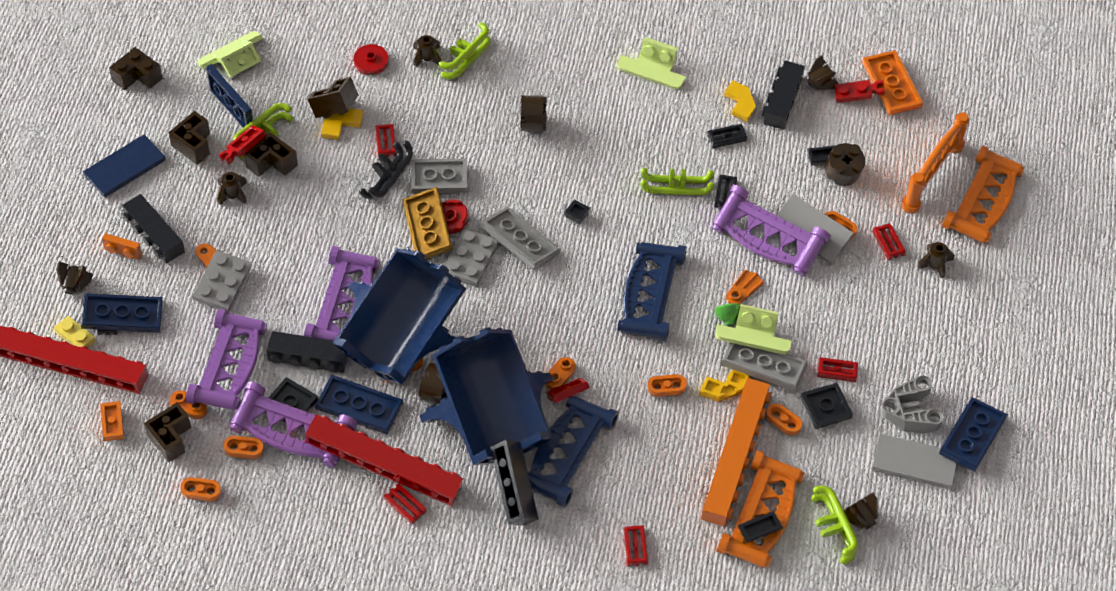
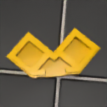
(740, 93)
(333, 125)
(720, 391)

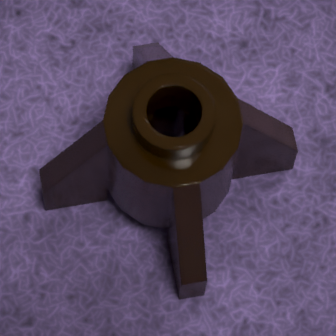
(426, 50)
(820, 76)
(231, 187)
(936, 257)
(72, 278)
(863, 512)

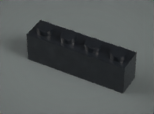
(783, 95)
(153, 229)
(305, 352)
(514, 483)

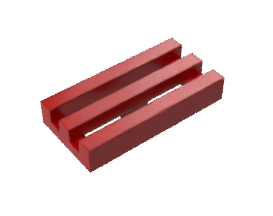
(387, 152)
(901, 251)
(837, 371)
(567, 390)
(394, 492)
(637, 561)

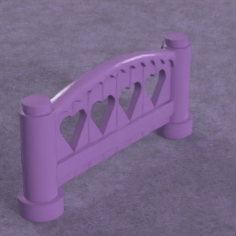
(807, 243)
(345, 263)
(230, 326)
(256, 404)

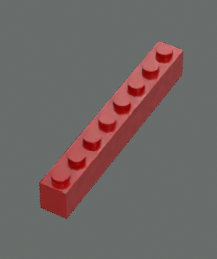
(72, 360)
(384, 460)

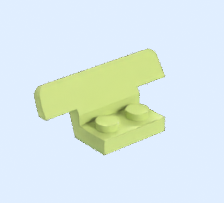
(236, 55)
(654, 64)
(754, 329)

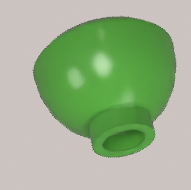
(728, 313)

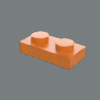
(122, 246)
(112, 421)

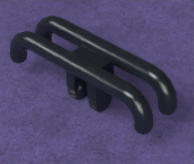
(389, 171)

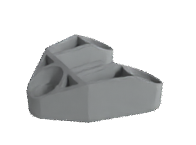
(906, 408)

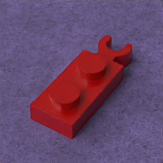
(858, 90)
(242, 144)

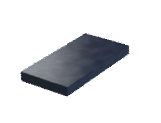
(228, 97)
(124, 165)
(122, 312)
(364, 404)
(973, 434)

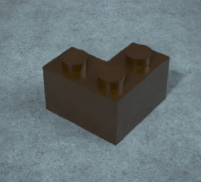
(133, 67)
(335, 99)
(190, 137)
(269, 153)
(165, 431)

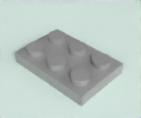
(445, 174)
(471, 256)
(222, 281)

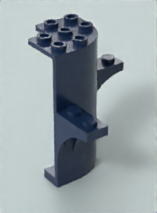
(400, 315)
(490, 394)

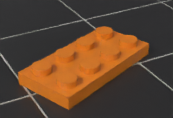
(898, 87)

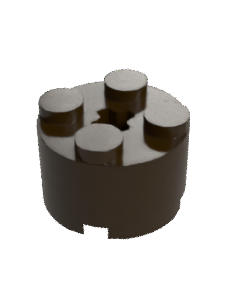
(533, 113)
(845, 164)
(431, 387)

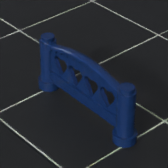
(650, 324)
(556, 485)

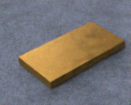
(427, 223)

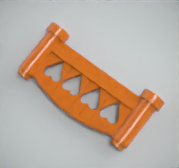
(951, 142)
(963, 220)
(768, 472)

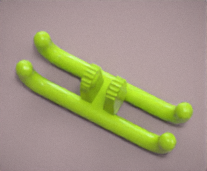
(466, 52)
(267, 125)
(677, 183)
(837, 516)

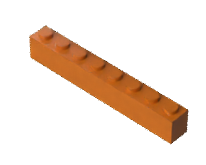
(735, 452)

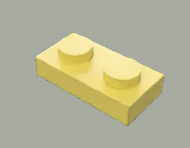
(72, 333)

